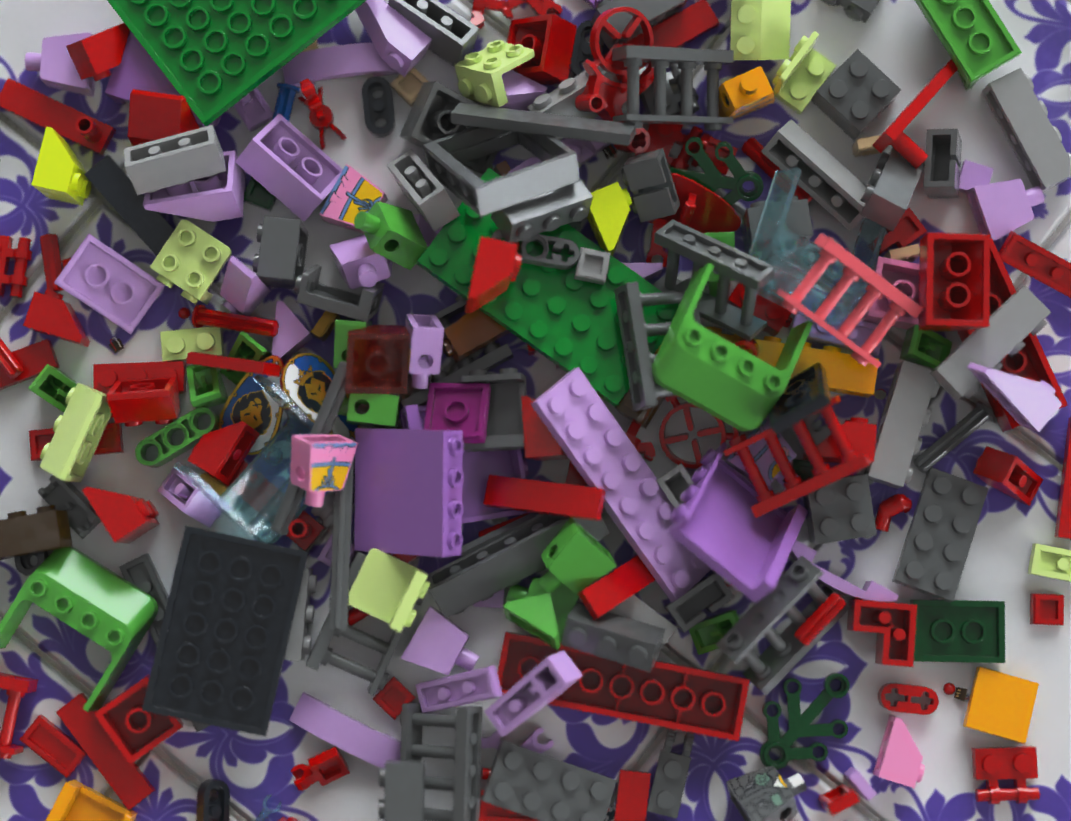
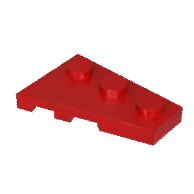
(107, 374)

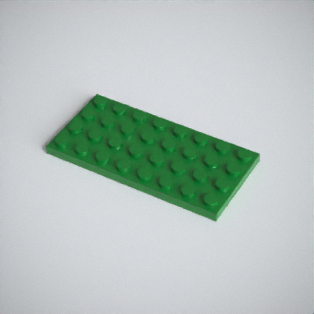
(546, 307)

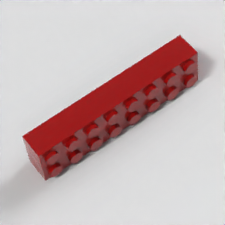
(665, 697)

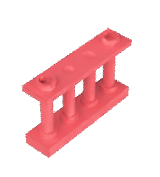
(853, 271)

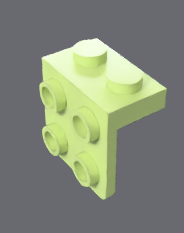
(482, 71)
(191, 261)
(388, 589)

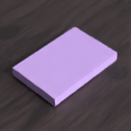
(109, 283)

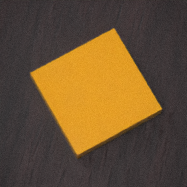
(1000, 705)

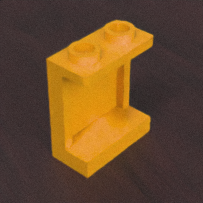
(83, 803)

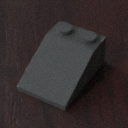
(432, 120)

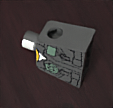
(766, 795)

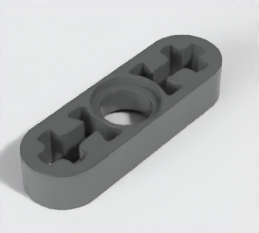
(555, 259)

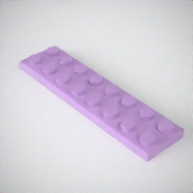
(611, 462)

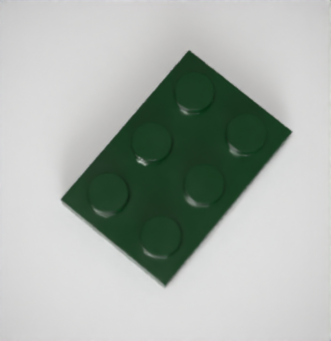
(960, 631)

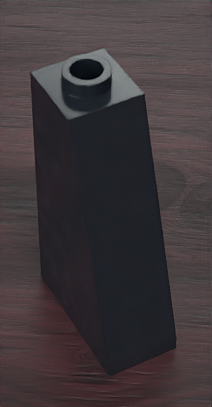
(120, 193)

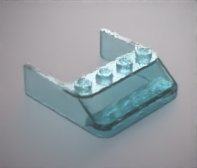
(796, 255)
(261, 486)

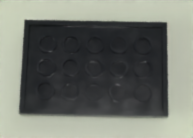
(225, 631)

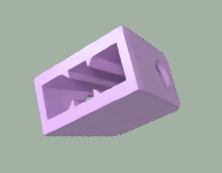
(57, 66)
(1003, 206)
(359, 264)
(439, 644)

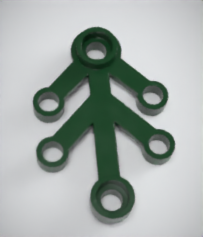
(713, 179)
(800, 724)

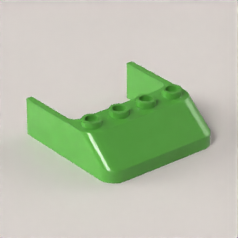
(717, 372)
(92, 603)

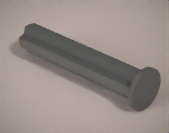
(954, 437)

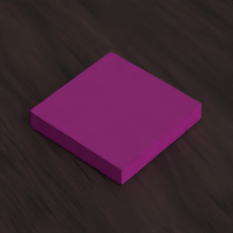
(459, 408)

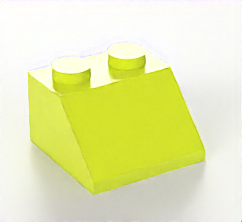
(59, 171)
(609, 215)

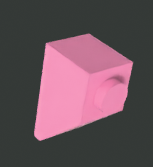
(898, 755)

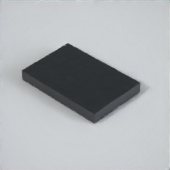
(802, 397)

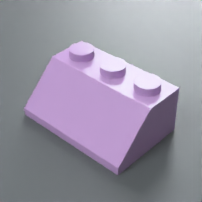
(290, 167)

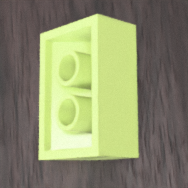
(760, 29)
(76, 434)

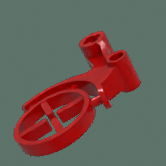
(605, 95)
(721, 428)

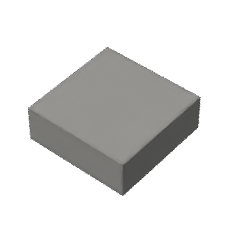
(592, 266)

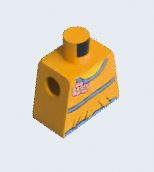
(745, 94)

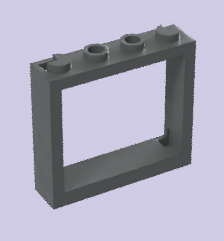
(448, 154)

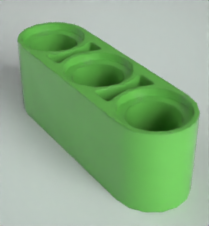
(163, 438)

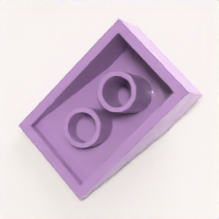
(204, 198)

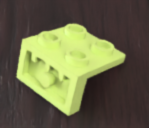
(803, 76)

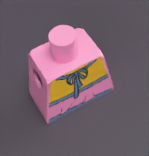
(349, 197)
(320, 464)

